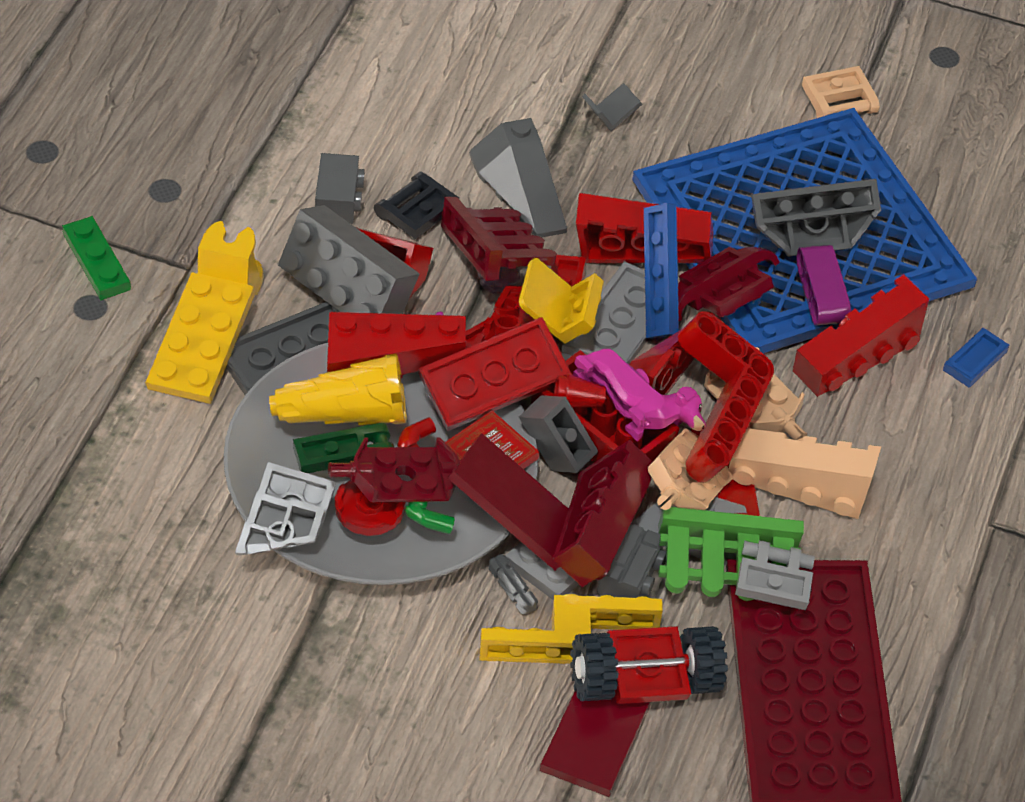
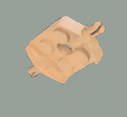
(776, 409)
(674, 481)

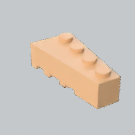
(806, 470)

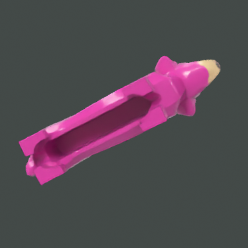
(636, 398)

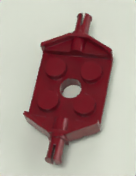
(377, 472)

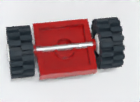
(648, 664)

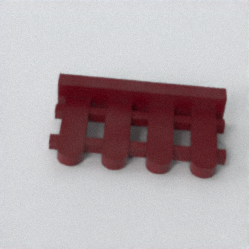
(493, 238)

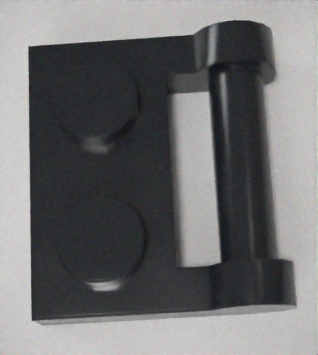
(421, 211)

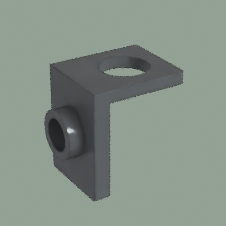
(615, 107)

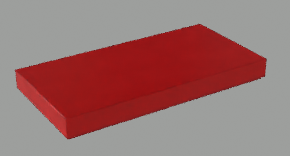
(494, 373)

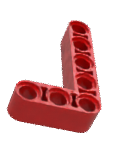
(746, 379)

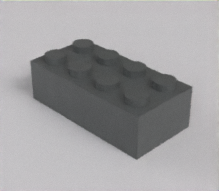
(345, 265)

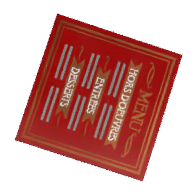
(500, 434)

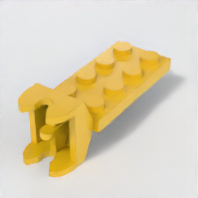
(208, 317)

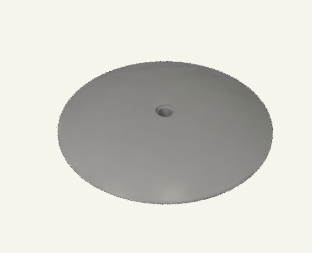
(396, 557)

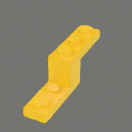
(570, 617)

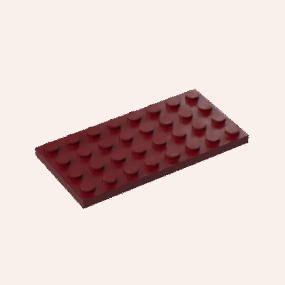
(815, 692)

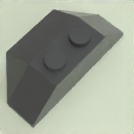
(817, 215)

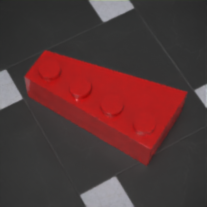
(614, 231)
(412, 337)
(863, 338)

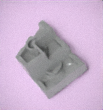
(285, 510)

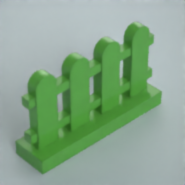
(714, 535)

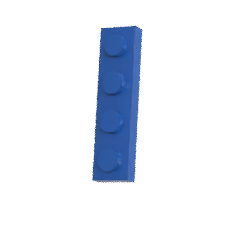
(661, 271)

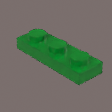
(96, 258)

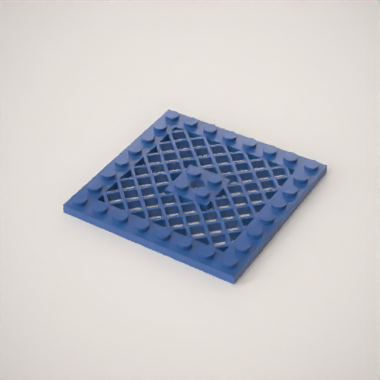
(839, 133)

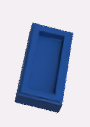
(976, 357)

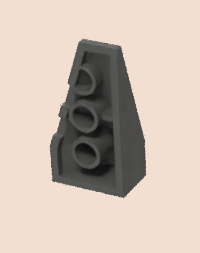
(518, 170)

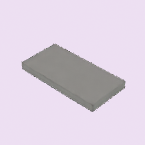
(619, 317)

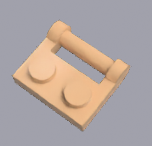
(840, 86)

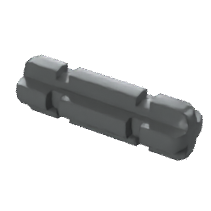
(513, 584)

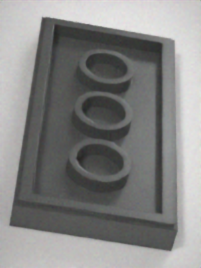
(271, 345)

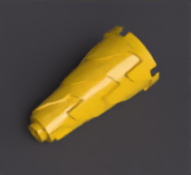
(361, 394)

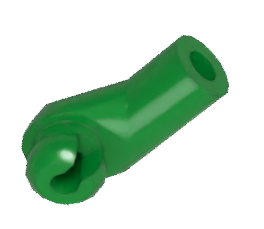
(429, 519)

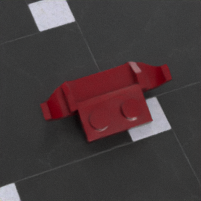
(725, 281)

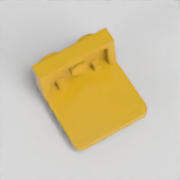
(564, 308)

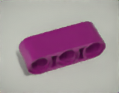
(823, 284)

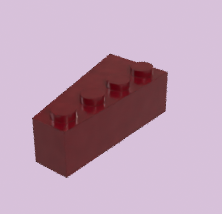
(602, 512)

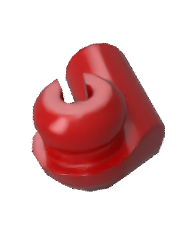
(416, 432)

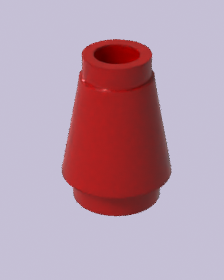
(579, 391)

